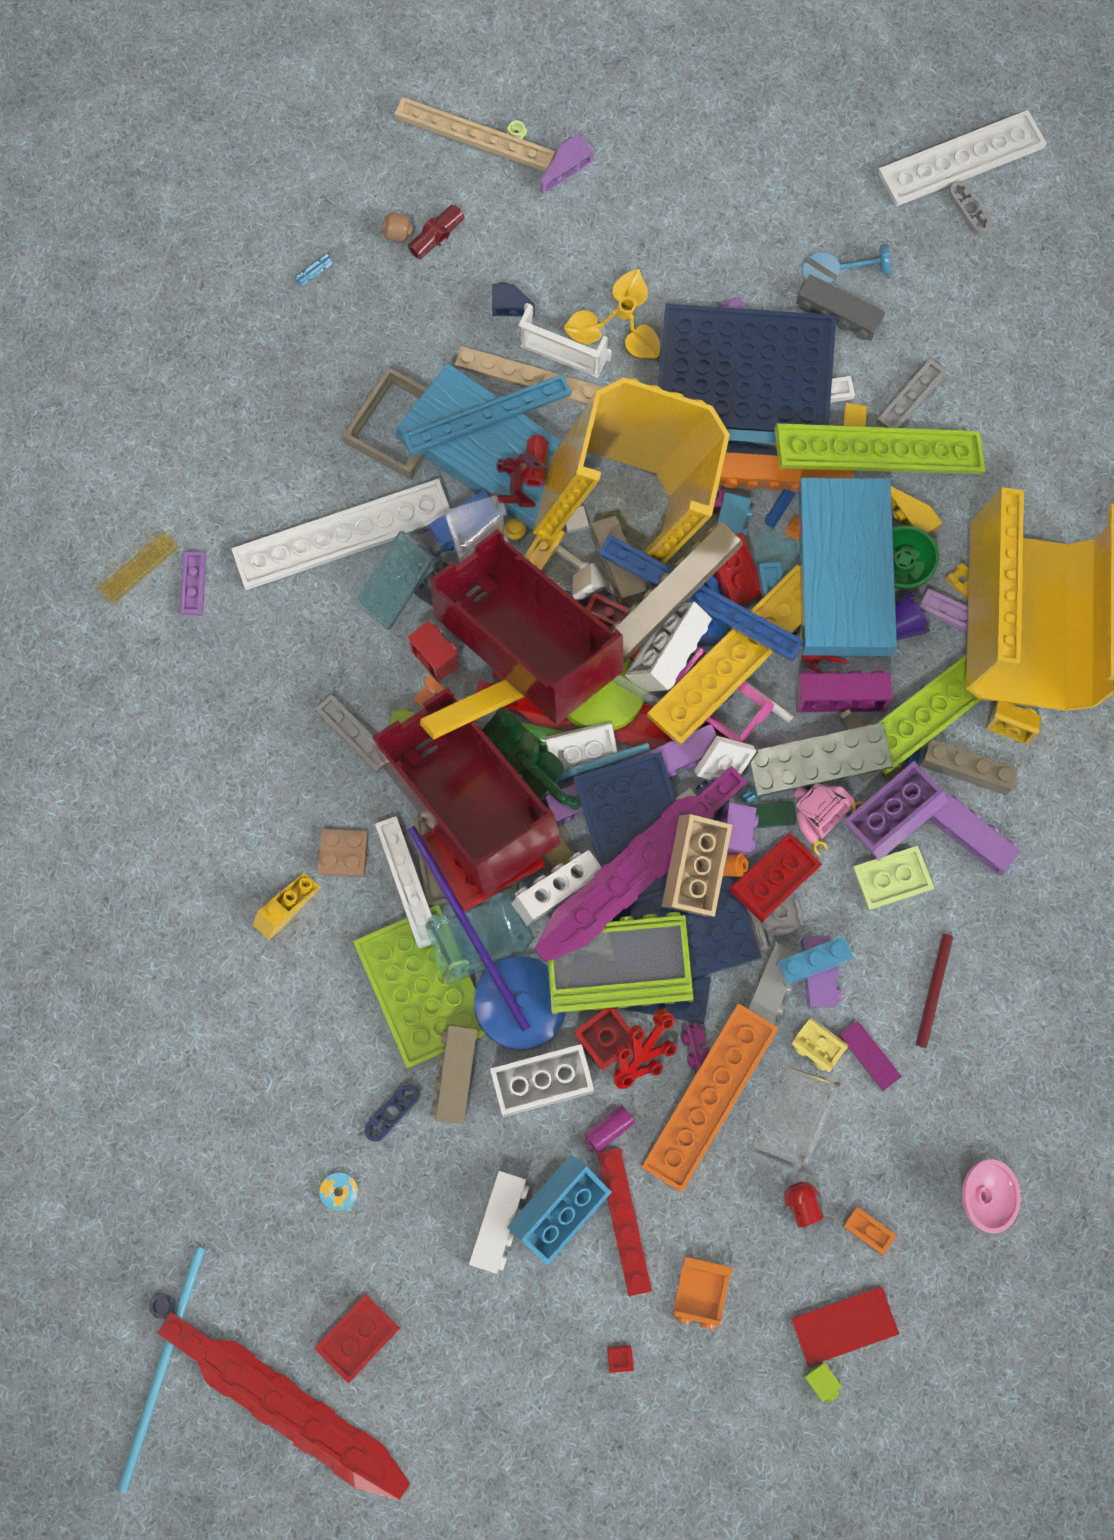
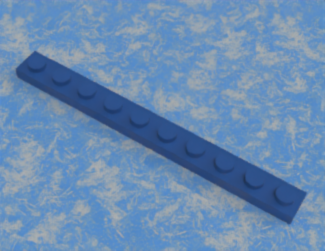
(712, 603)

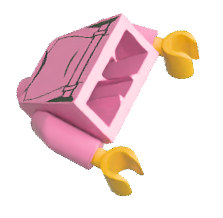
(821, 810)

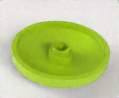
(609, 704)

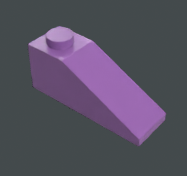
(570, 159)

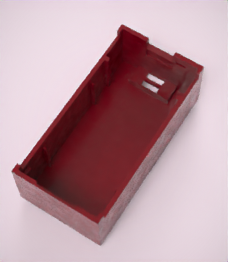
(527, 627)
(469, 796)

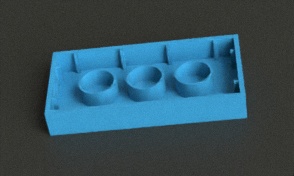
(475, 456)
(846, 567)

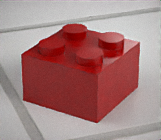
(434, 651)
(603, 1036)

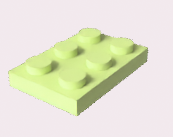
(893, 878)

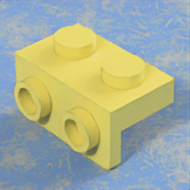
(819, 1045)

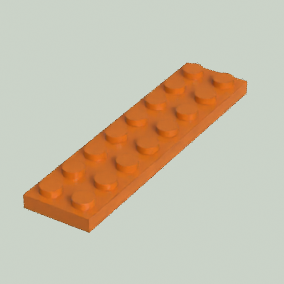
(710, 1098)

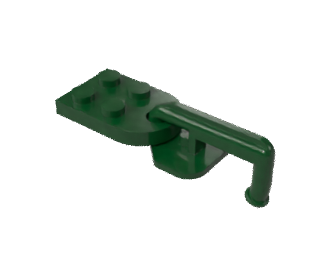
(537, 769)

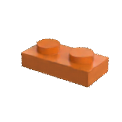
(869, 1231)

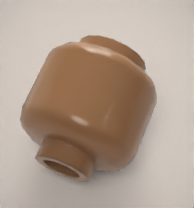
(396, 227)

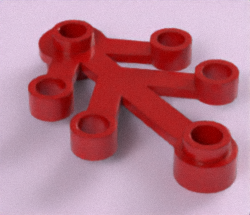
(626, 1074)

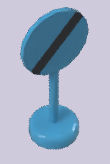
(827, 267)

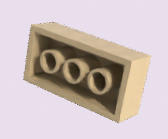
(697, 865)

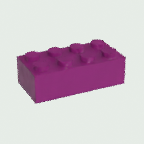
(843, 691)

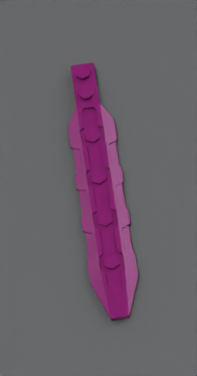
(629, 874)

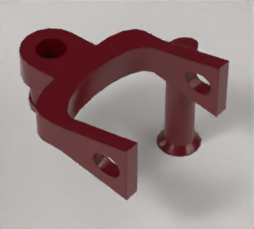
(515, 469)

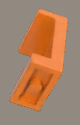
(701, 1292)

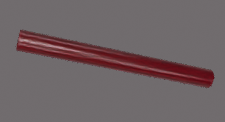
(934, 991)

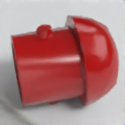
(803, 1203)

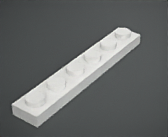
(405, 878)

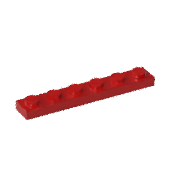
(624, 1222)

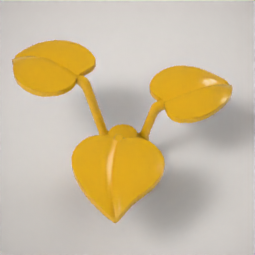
(630, 293)

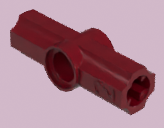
(436, 231)

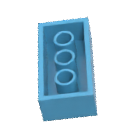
(559, 1209)

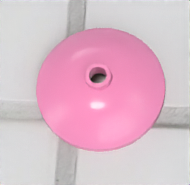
(991, 1196)

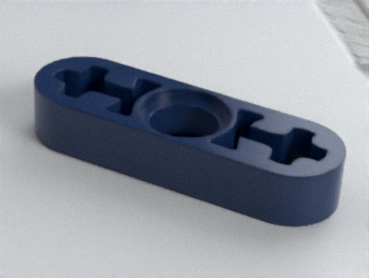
(384, 1131)

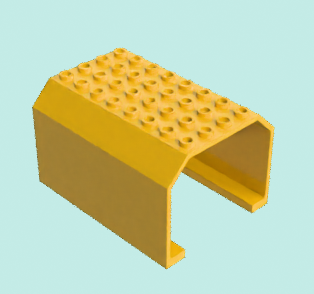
(649, 431)
(1038, 612)

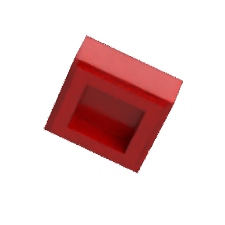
(620, 1359)

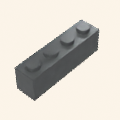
(851, 311)

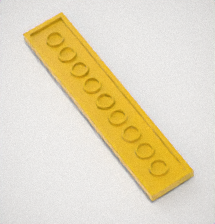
(726, 665)

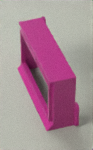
(765, 704)

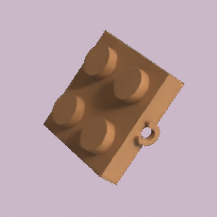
(342, 853)

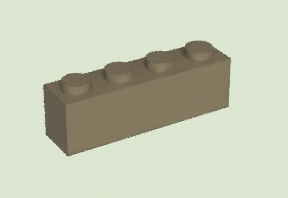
(626, 586)
(969, 767)
(455, 1074)

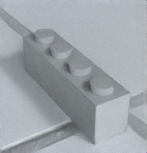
(770, 989)

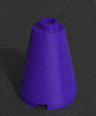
(909, 618)

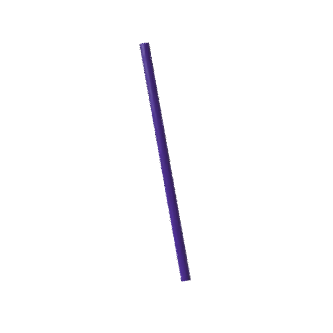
(468, 928)

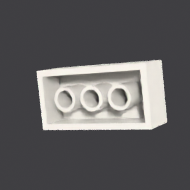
(669, 649)
(542, 1080)

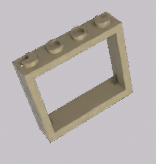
(363, 414)

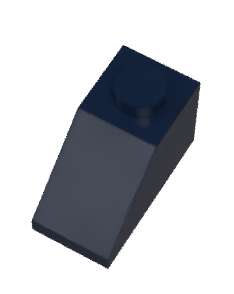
(509, 300)

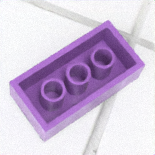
(896, 811)

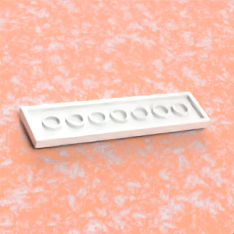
(961, 158)

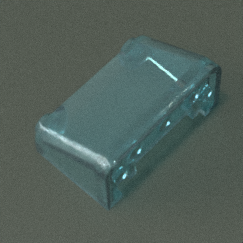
(498, 928)

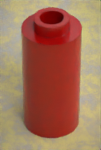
(538, 448)

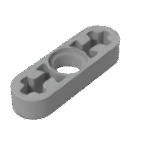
(969, 199)

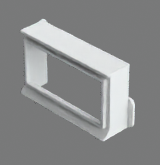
(561, 348)

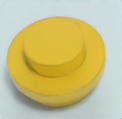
(515, 529)

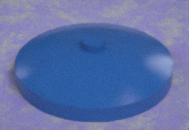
(530, 987)

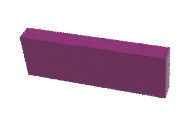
(870, 1055)

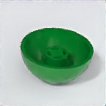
(915, 551)

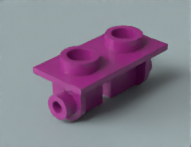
(693, 1038)

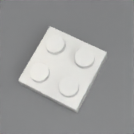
(722, 755)

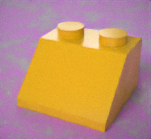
(1014, 722)

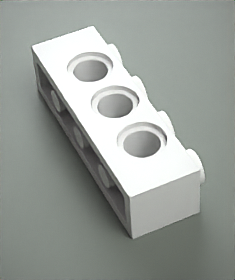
(532, 909)

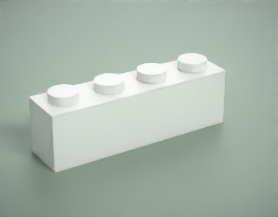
(500, 1212)

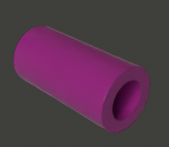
(608, 1129)

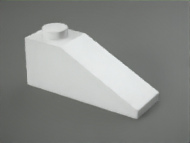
(588, 581)

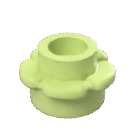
(517, 126)

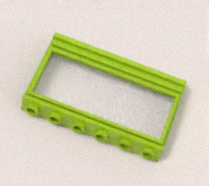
(625, 967)

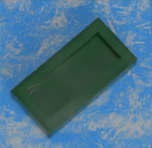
(775, 814)

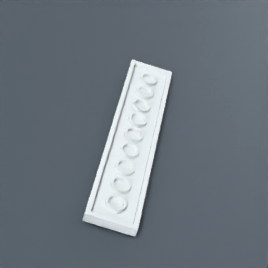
(339, 534)

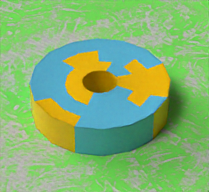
(328, 1188)

